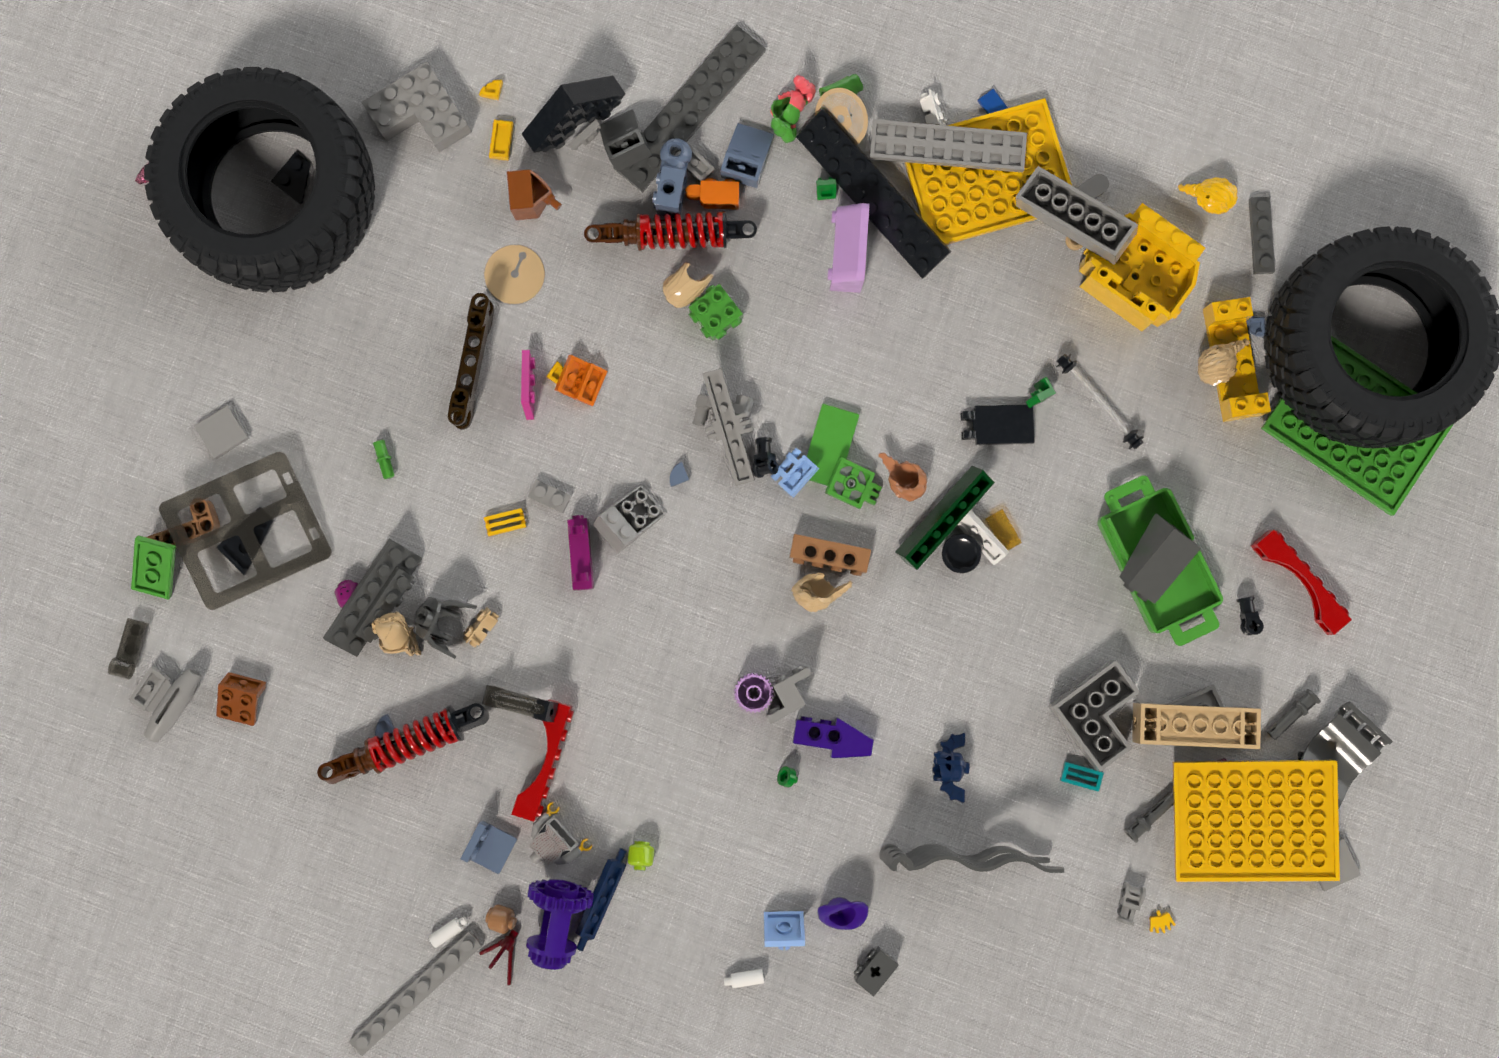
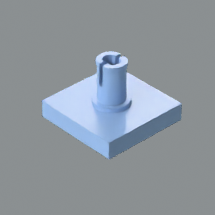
(784, 929)

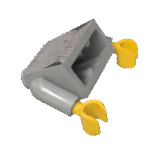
(553, 842)

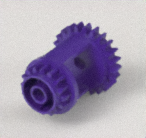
(559, 901)

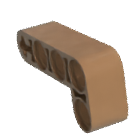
(197, 524)

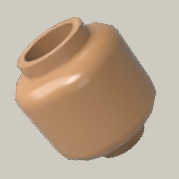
(500, 919)

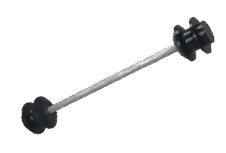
(1131, 437)

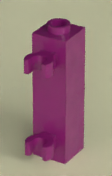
(580, 553)

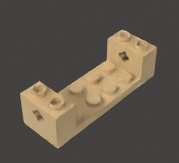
(1196, 726)

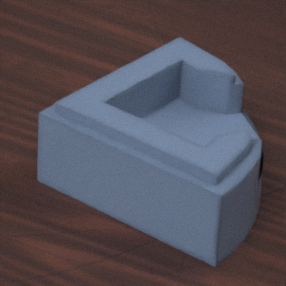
(1256, 326)
(678, 475)
(384, 725)

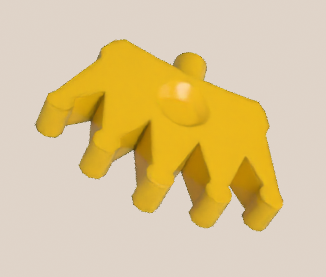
(1160, 921)

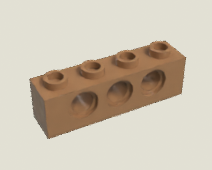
(860, 555)

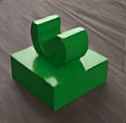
(826, 189)

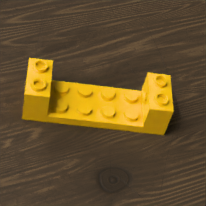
(1240, 396)

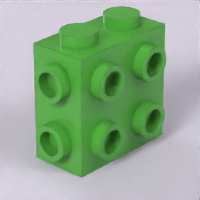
(715, 312)

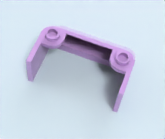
(849, 248)

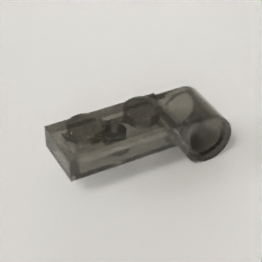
(129, 649)

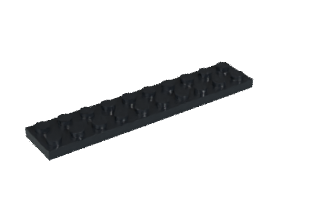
(867, 185)

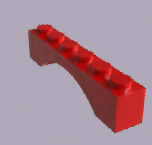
(1327, 611)
(529, 801)

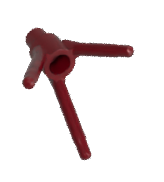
(506, 944)

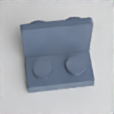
(489, 847)

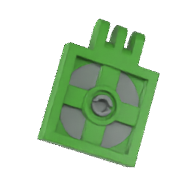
(852, 484)

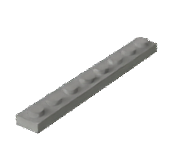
(415, 993)

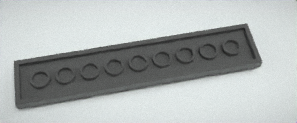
(696, 101)

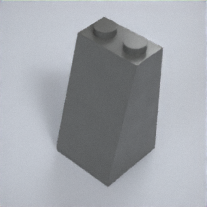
(1157, 559)

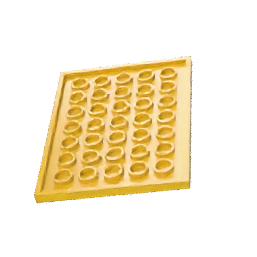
(975, 202)
(1256, 820)

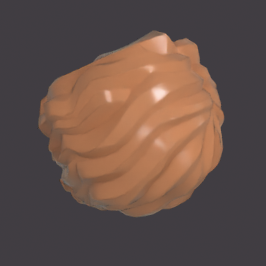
(905, 479)

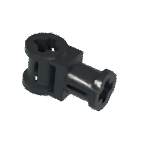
(764, 459)
(1249, 616)

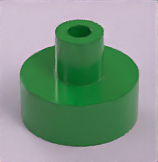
(787, 777)

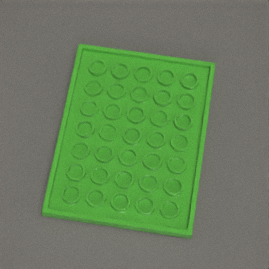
(1376, 474)

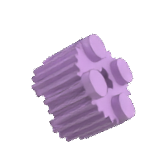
(743, 697)

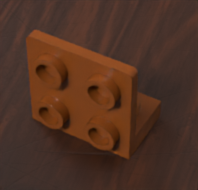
(239, 698)

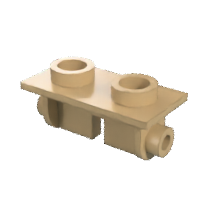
(475, 632)

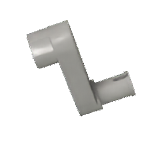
(703, 404)

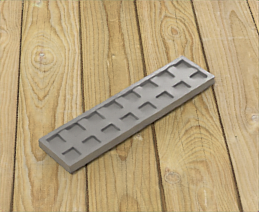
(948, 145)

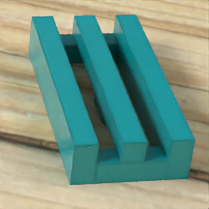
(1065, 772)

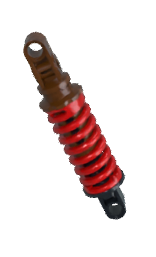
(673, 231)
(404, 745)

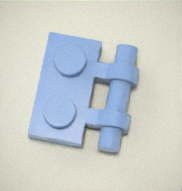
(799, 473)

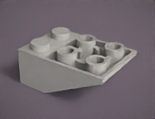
(628, 518)

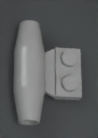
(164, 699)

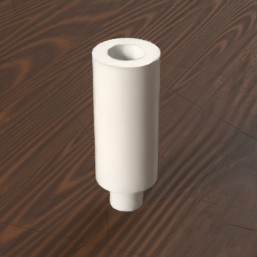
(447, 931)
(745, 978)

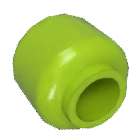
(640, 855)

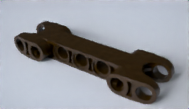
(463, 397)

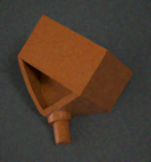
(529, 194)

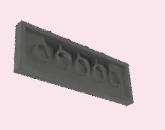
(373, 597)

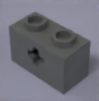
(874, 981)

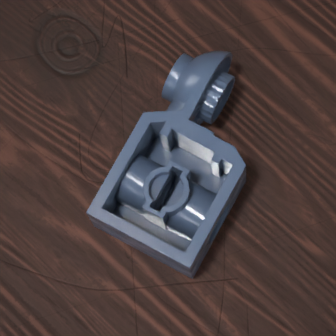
(672, 177)

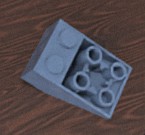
(746, 155)

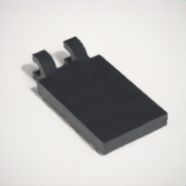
(1000, 425)

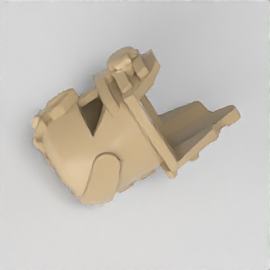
(395, 634)

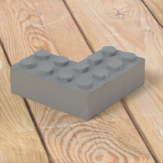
(417, 99)
(1086, 713)

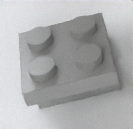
(788, 694)

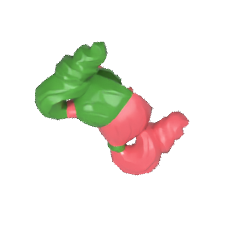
(788, 108)

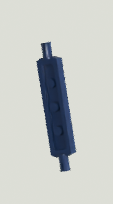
(602, 897)

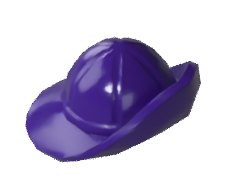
(843, 914)

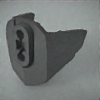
(427, 619)

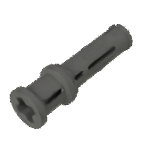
(1299, 708)
(1144, 822)

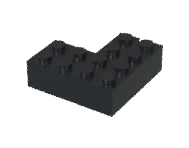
(570, 107)

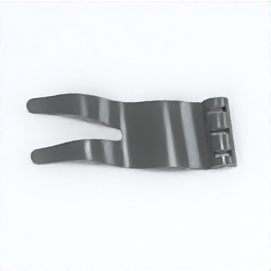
(1347, 745)
(929, 853)

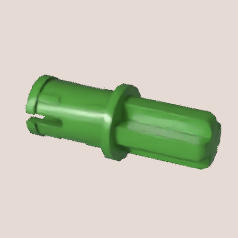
(383, 459)

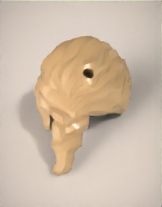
(1219, 362)
(816, 593)

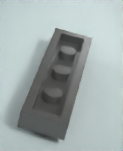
(1261, 235)

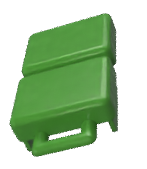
(1192, 591)

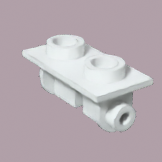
(931, 103)

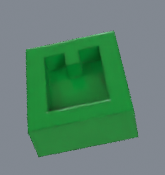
(1043, 391)

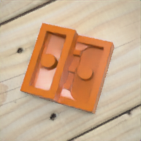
(580, 380)

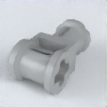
(1130, 902)

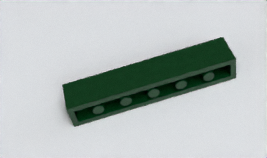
(944, 517)

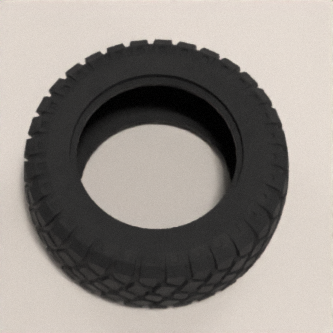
(213, 121)
(1451, 305)

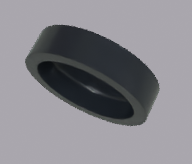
(961, 553)

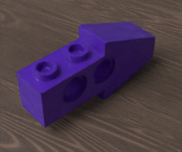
(849, 744)

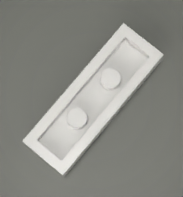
(989, 544)

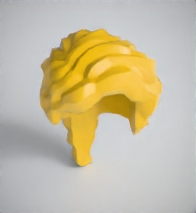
(1213, 194)

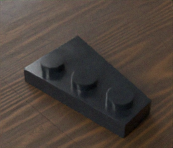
(235, 550)

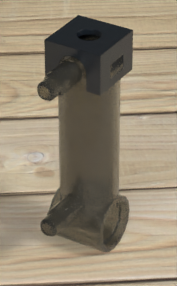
(520, 703)

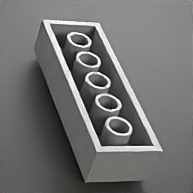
(1076, 215)

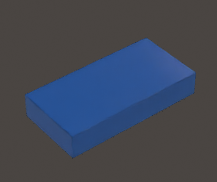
(992, 102)

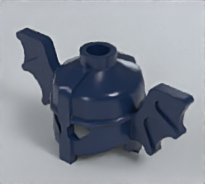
(951, 767)

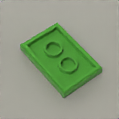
(153, 567)

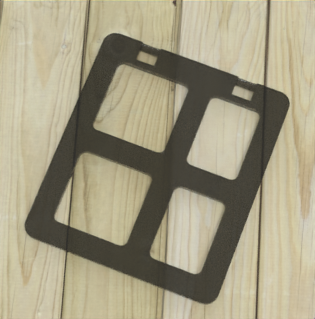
(243, 526)

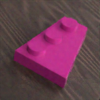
(527, 384)

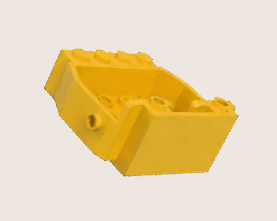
(1159, 286)

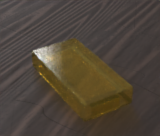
(1003, 529)

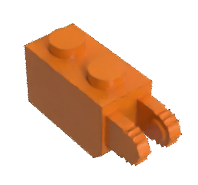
(715, 194)

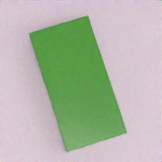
(831, 440)

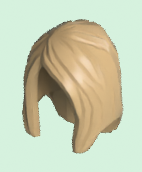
(682, 289)

